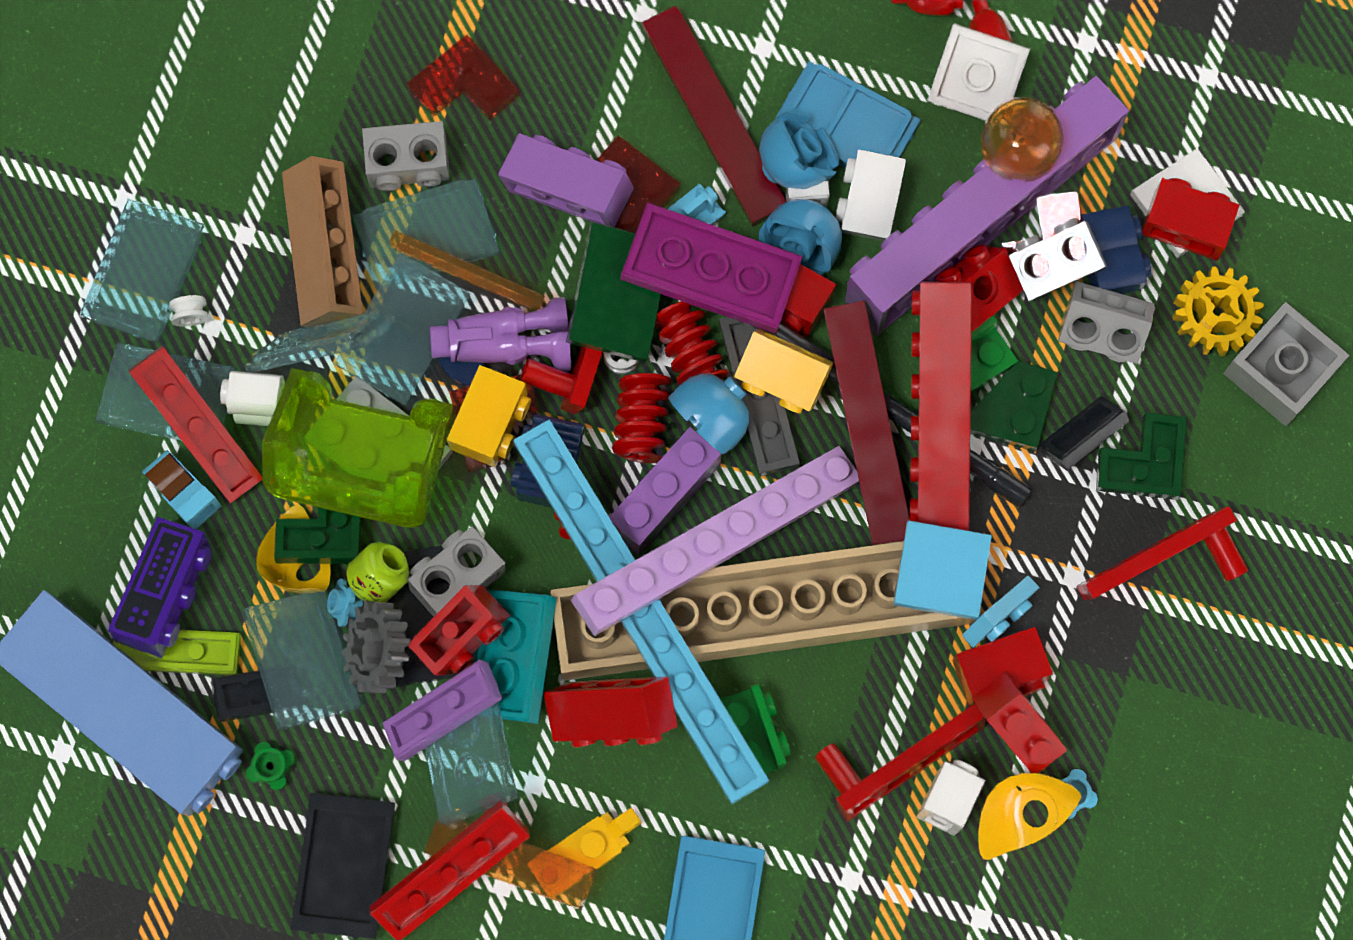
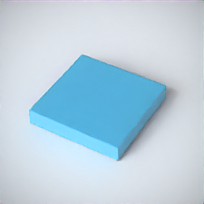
(942, 570)

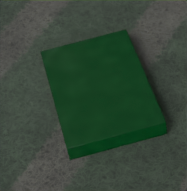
(606, 310)

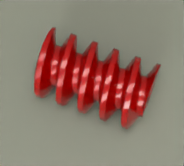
(686, 342)
(639, 416)

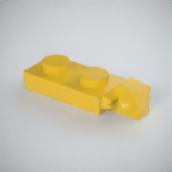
(598, 839)

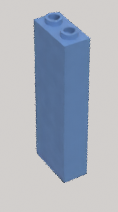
(118, 704)

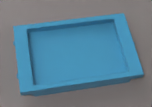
(851, 114)
(714, 891)

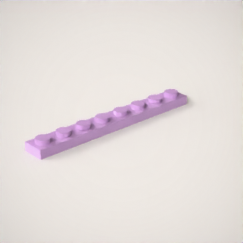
(715, 541)

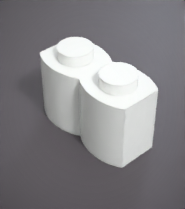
(251, 396)

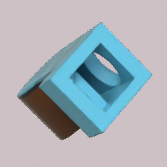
(181, 490)

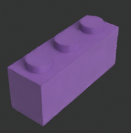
(566, 180)
(665, 490)

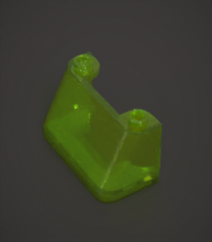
(353, 454)

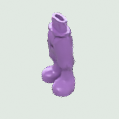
(495, 336)

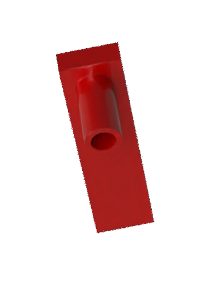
(573, 386)
(195, 424)
(1208, 528)
(861, 794)
(449, 871)

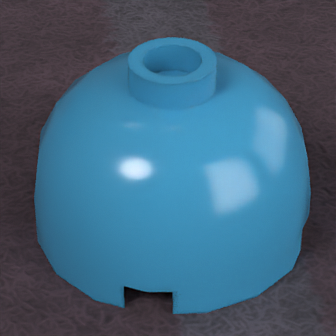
(796, 153)
(804, 230)
(713, 409)

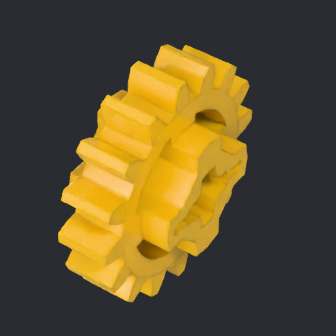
(1232, 322)

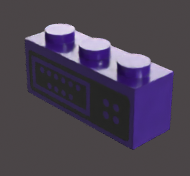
(160, 588)

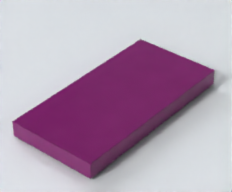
(711, 268)

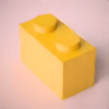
(783, 371)
(489, 416)

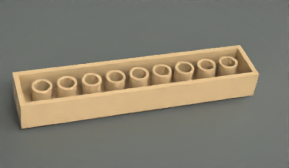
(759, 611)

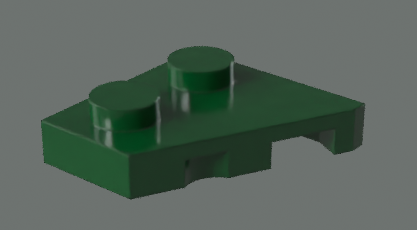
(1016, 407)

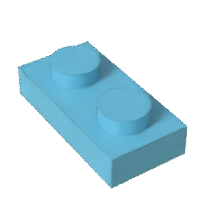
(993, 621)

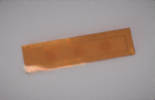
(466, 271)
(529, 868)

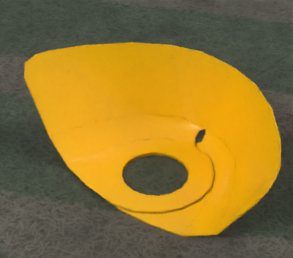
(287, 572)
(1002, 819)

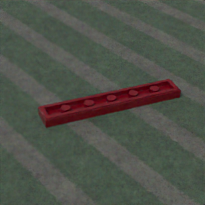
(713, 114)
(868, 422)

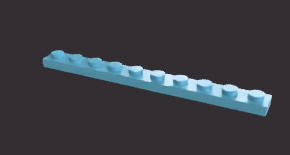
(651, 626)

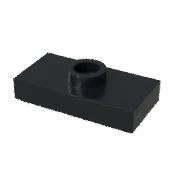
(1083, 433)
(240, 696)

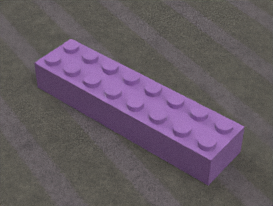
(979, 210)

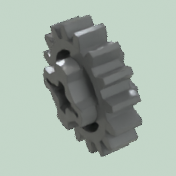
(375, 647)

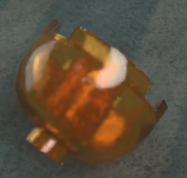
(1022, 139)

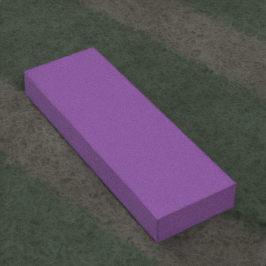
(442, 710)

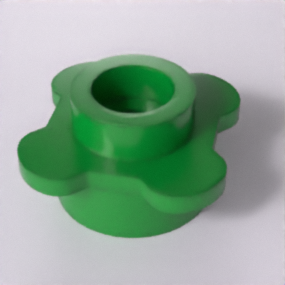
(263, 755)

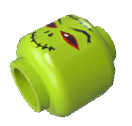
(378, 572)

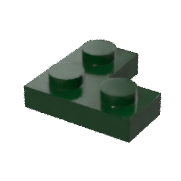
(1153, 470)
(325, 540)

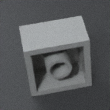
(1285, 364)

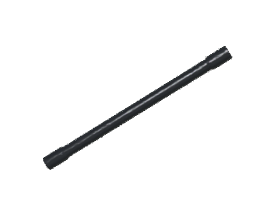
(994, 477)

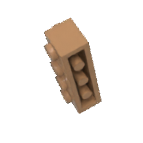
(321, 241)

